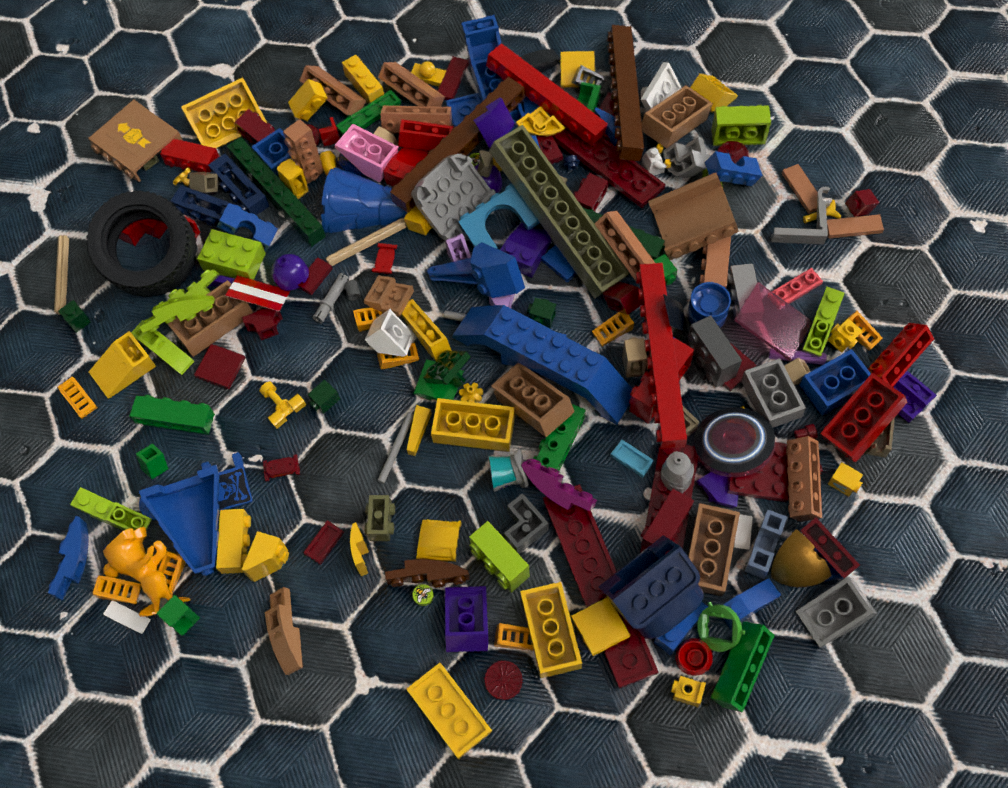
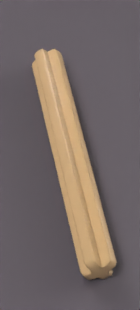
(366, 242)
(61, 273)

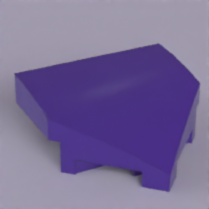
(717, 488)

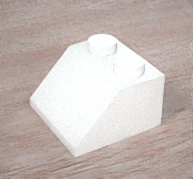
(389, 335)

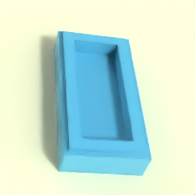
(632, 458)

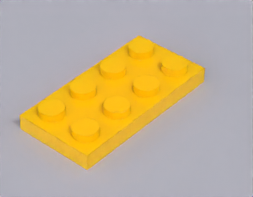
(449, 710)

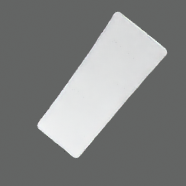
(126, 617)

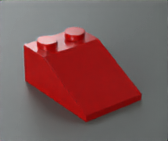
(402, 163)

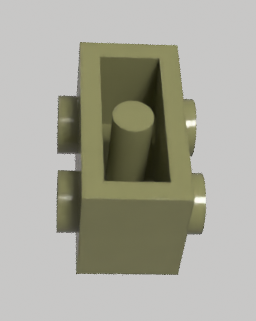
(379, 518)

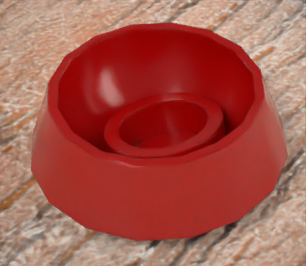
(697, 652)

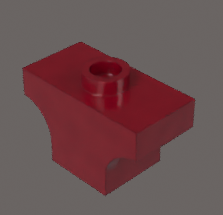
(549, 148)
(263, 322)

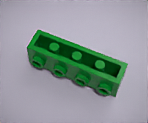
(172, 414)
(558, 443)
(742, 667)

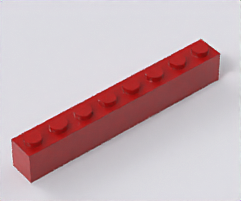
(547, 94)

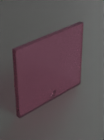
(773, 321)

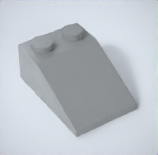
(836, 612)

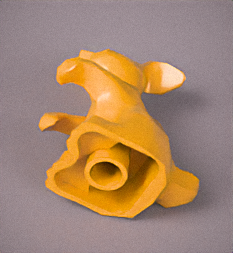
(128, 557)

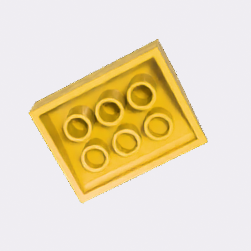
(215, 114)

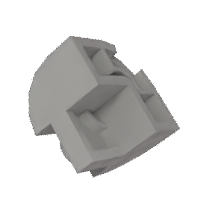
(687, 159)

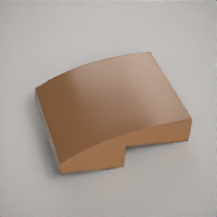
(388, 294)

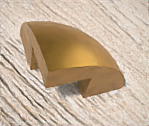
(798, 563)

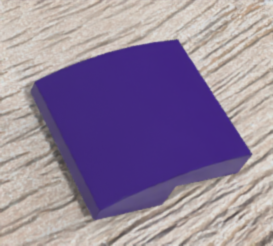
(494, 122)
(916, 394)

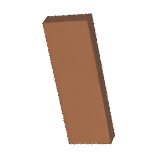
(801, 187)
(854, 226)

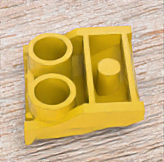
(438, 540)

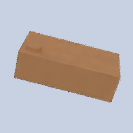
(676, 116)
(212, 324)
(533, 399)
(713, 546)

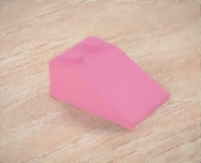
(366, 151)

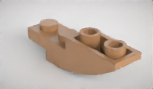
(282, 634)

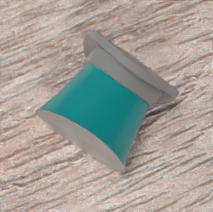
(507, 471)

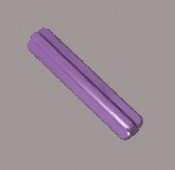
(807, 357)

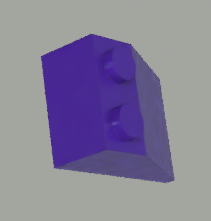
(527, 247)
(466, 619)

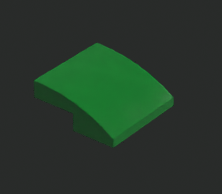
(433, 391)

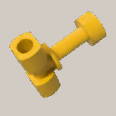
(283, 407)

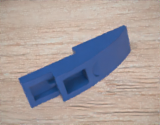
(75, 551)

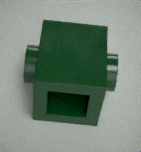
(542, 311)

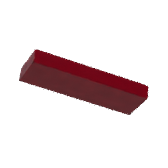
(453, 77)

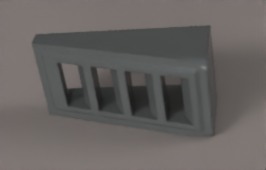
(587, 72)

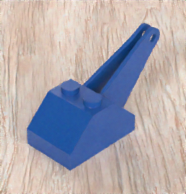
(488, 267)

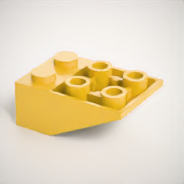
(121, 365)

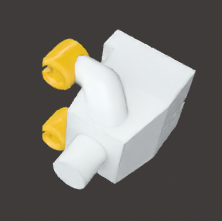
(653, 162)

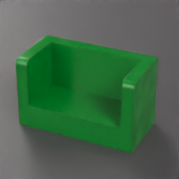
(589, 95)
(178, 615)

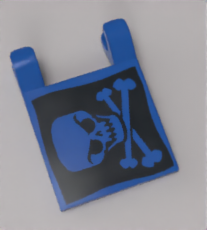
(233, 485)

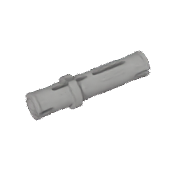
(327, 303)

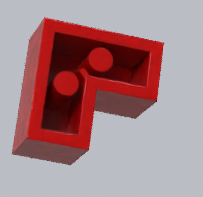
(136, 230)

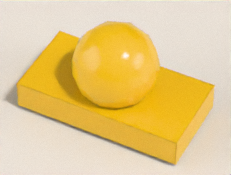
(428, 73)

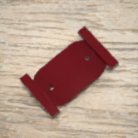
(281, 467)

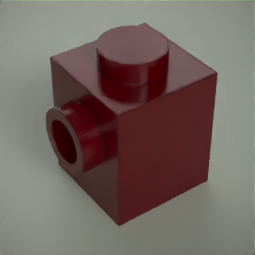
(862, 202)

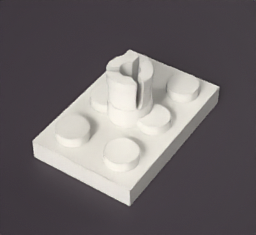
(661, 87)

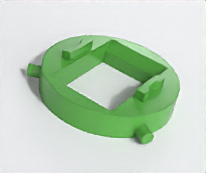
(723, 612)

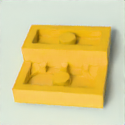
(571, 61)
(358, 548)
(600, 626)

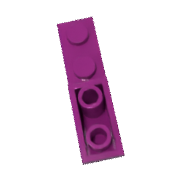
(550, 484)

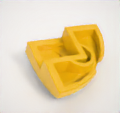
(540, 123)

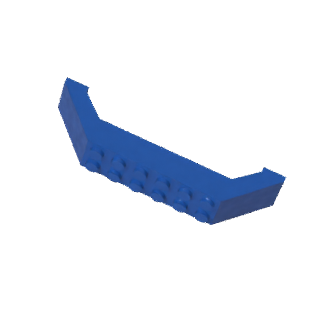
(480, 39)
(548, 355)

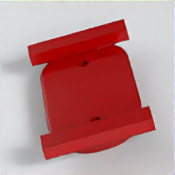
(384, 258)

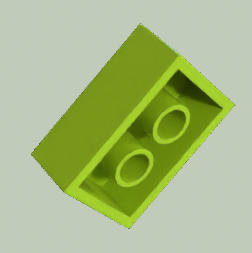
(741, 124)
(231, 255)
(499, 557)

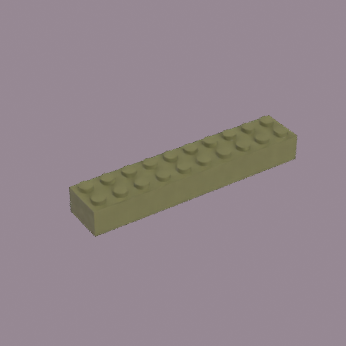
(558, 211)

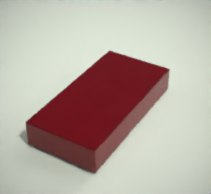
(317, 273)
(323, 542)

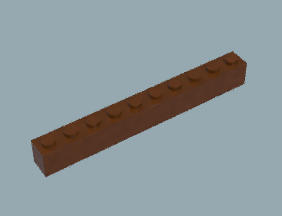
(625, 93)
(460, 141)

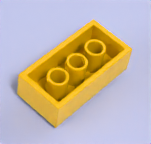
(473, 424)
(551, 630)

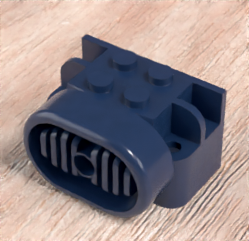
(655, 589)

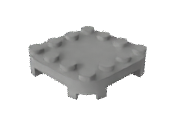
(449, 193)

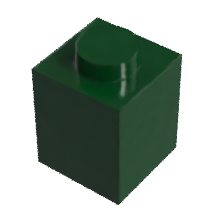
(74, 316)
(323, 397)

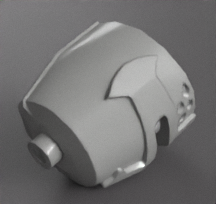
(677, 472)

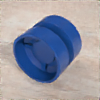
(709, 300)

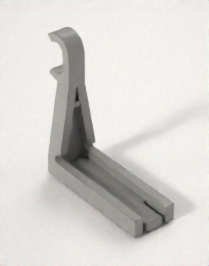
(807, 236)

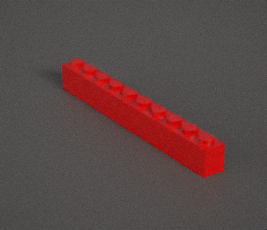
(661, 358)

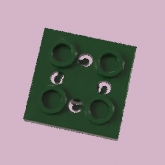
(448, 368)

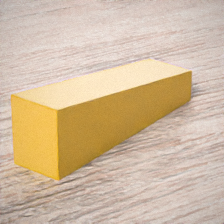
(419, 424)

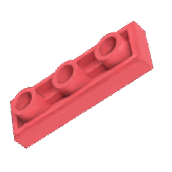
(798, 286)

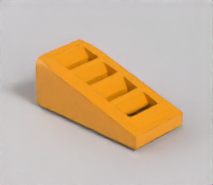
(365, 313)
(616, 319)
(863, 323)
(393, 362)
(68, 389)
(178, 568)
(104, 585)
(508, 644)

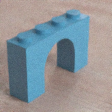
(474, 223)

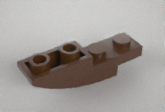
(435, 571)

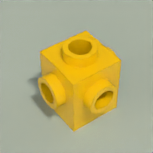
(844, 335)

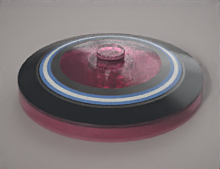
(734, 442)

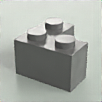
(529, 524)

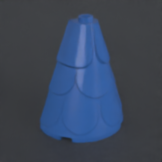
(356, 203)
(189, 517)

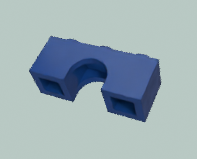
(743, 172)
(235, 218)

